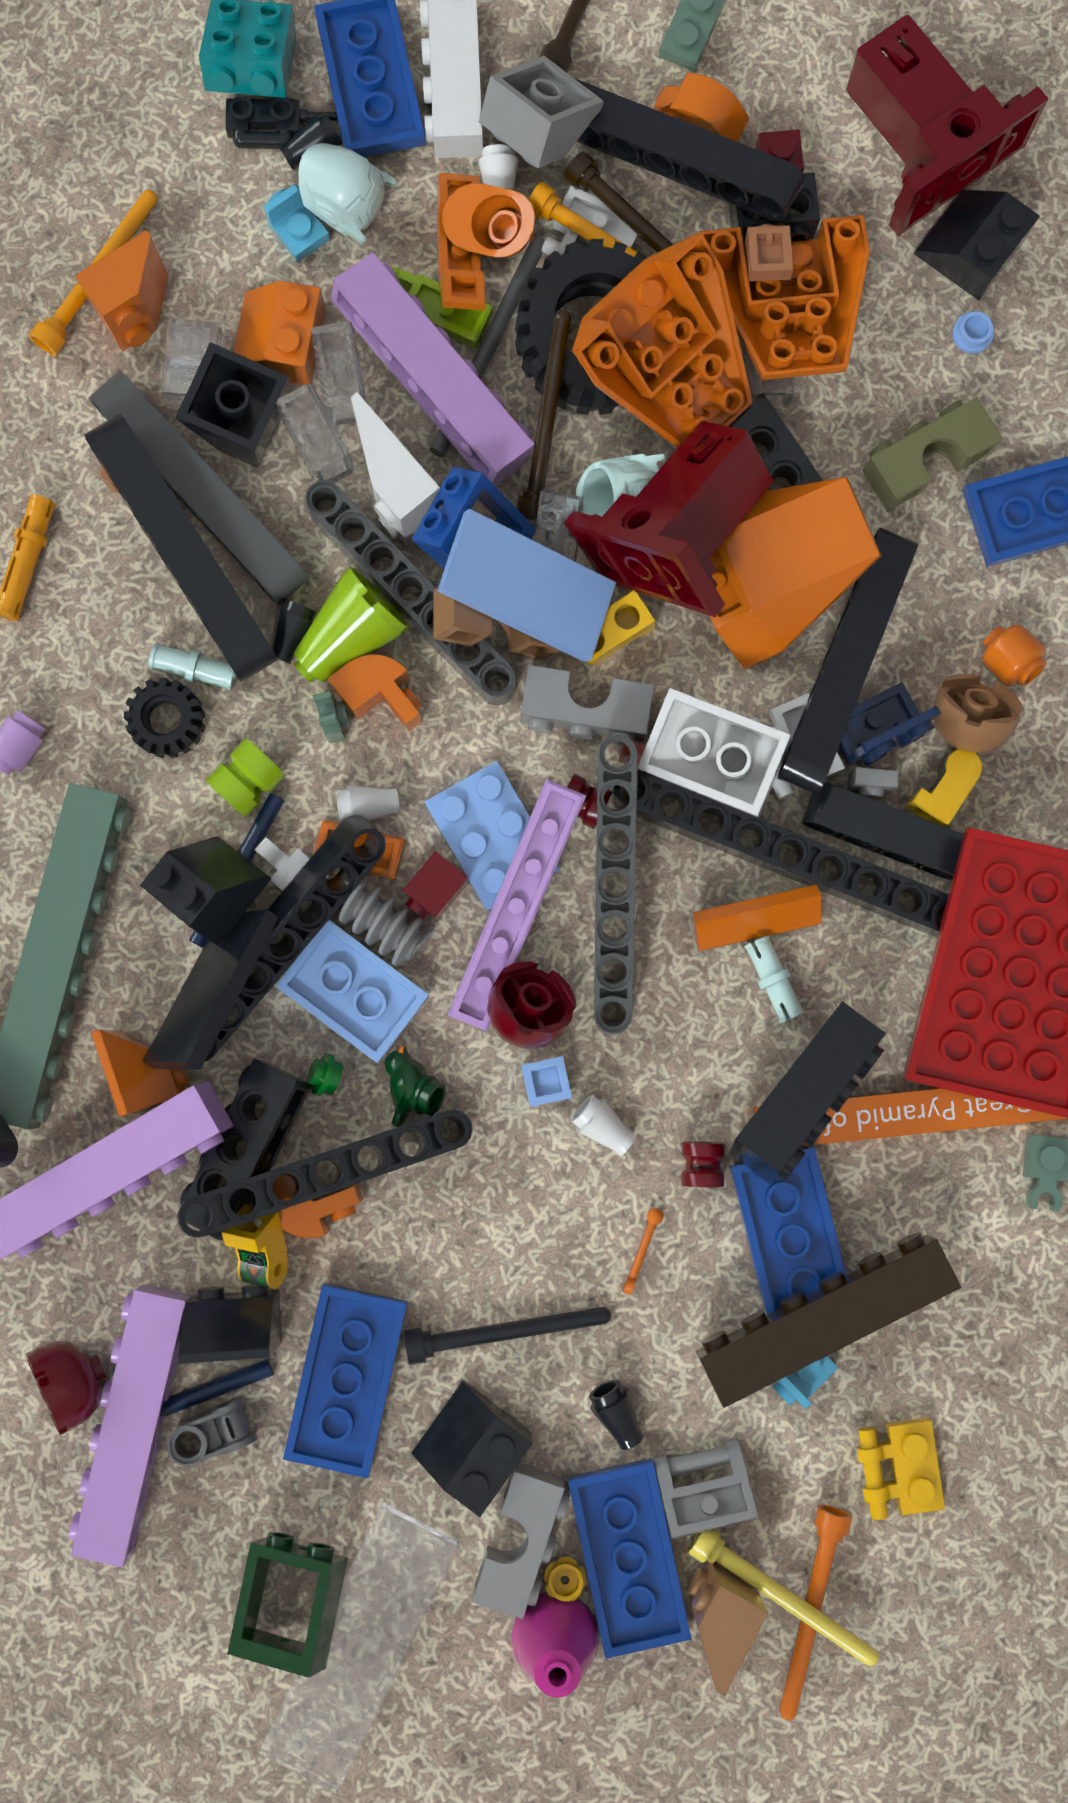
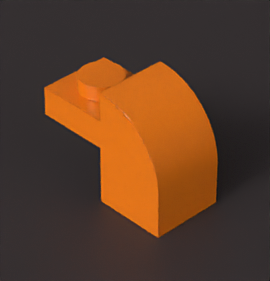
(704, 104)
(374, 679)
(308, 1218)

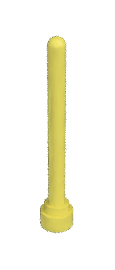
(711, 1548)

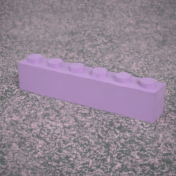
(431, 369)
(111, 1166)
(130, 1428)

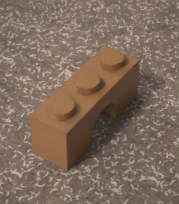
(467, 626)

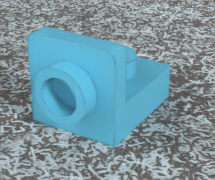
(294, 223)
(805, 1382)

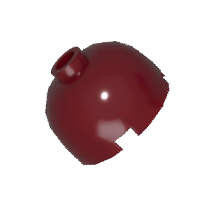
(530, 1005)
(67, 1382)

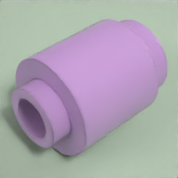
(18, 742)

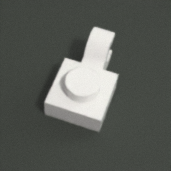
(286, 866)

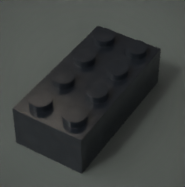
(804, 1095)

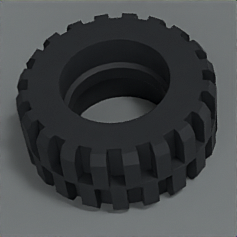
(559, 281)

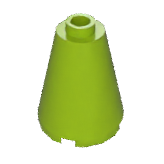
(348, 626)

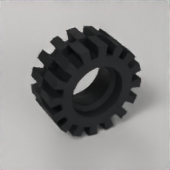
(147, 700)

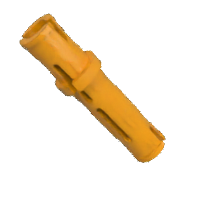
(27, 548)

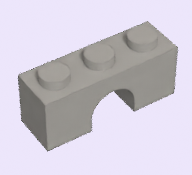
(550, 706)
(509, 1577)

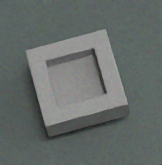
(872, 782)

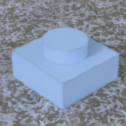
(546, 1081)

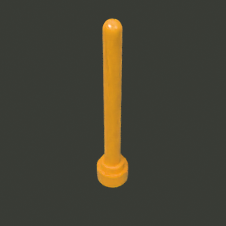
(549, 207)
(51, 332)

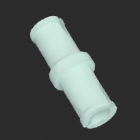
(191, 666)
(774, 979)

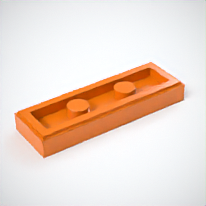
(757, 917)

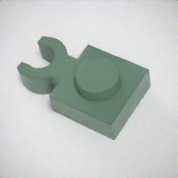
(332, 716)
(1046, 1162)

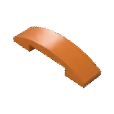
(458, 270)

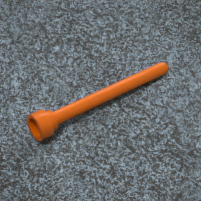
(832, 1526)

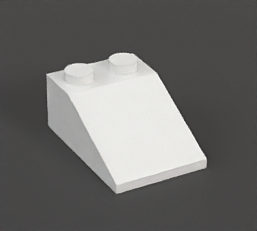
(398, 481)
(714, 752)

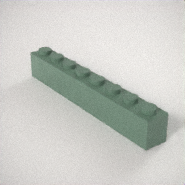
(56, 951)

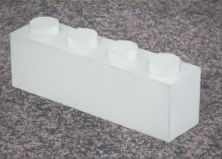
(454, 78)

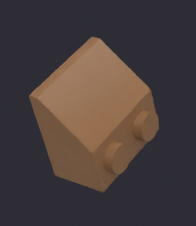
(727, 1620)

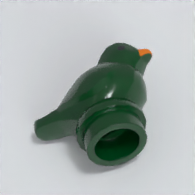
(412, 1087)

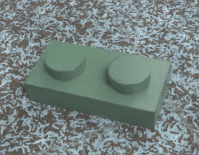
(690, 32)

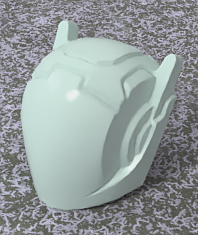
(342, 188)
(609, 478)

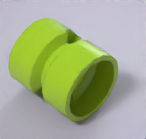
(245, 777)

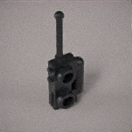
(266, 114)

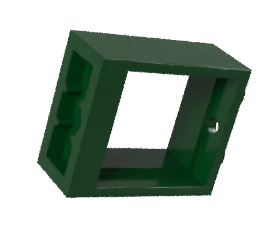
(275, 1650)

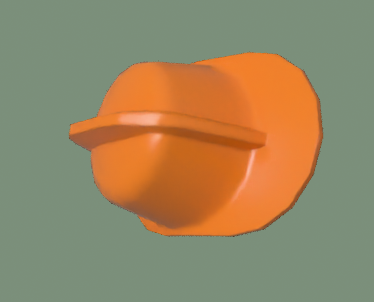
(489, 220)

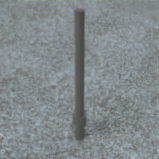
(499, 323)

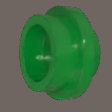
(325, 1075)

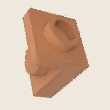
(768, 253)

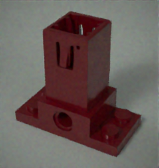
(934, 119)
(678, 520)

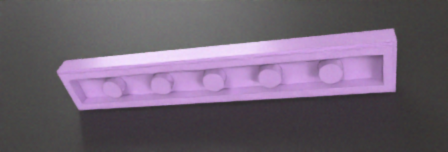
(517, 900)

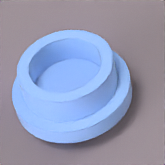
(973, 332)

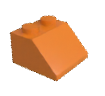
(127, 290)
(278, 328)

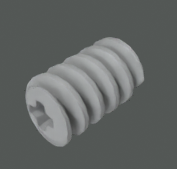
(384, 924)

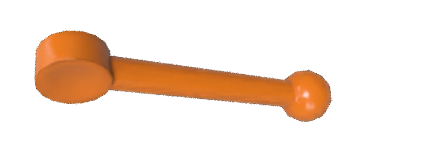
(654, 1217)

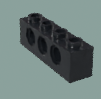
(785, 455)
(264, 1136)

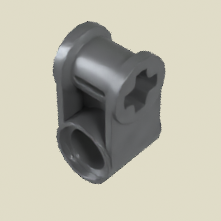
(219, 1429)

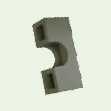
(960, 434)

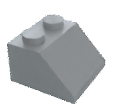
(538, 110)

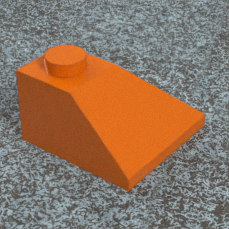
(131, 1081)

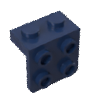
(882, 723)

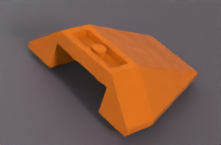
(805, 321)
(668, 343)
(789, 566)

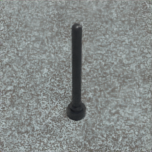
(423, 1344)

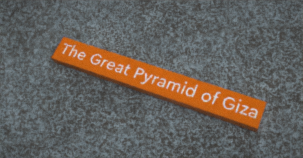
(919, 1114)

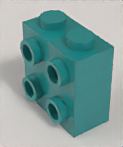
(248, 47)

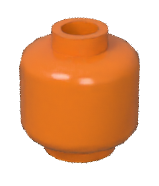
(1014, 655)

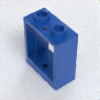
(458, 495)

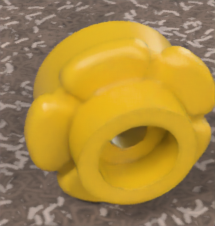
(573, 1588)

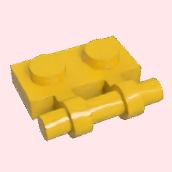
(913, 1467)

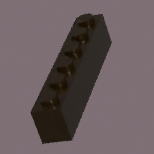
(827, 1318)

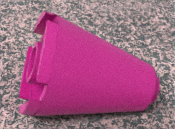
(555, 1643)

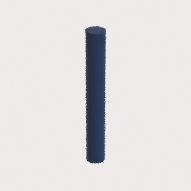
(217, 1387)

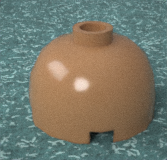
(975, 715)

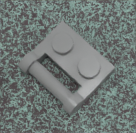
(707, 1503)

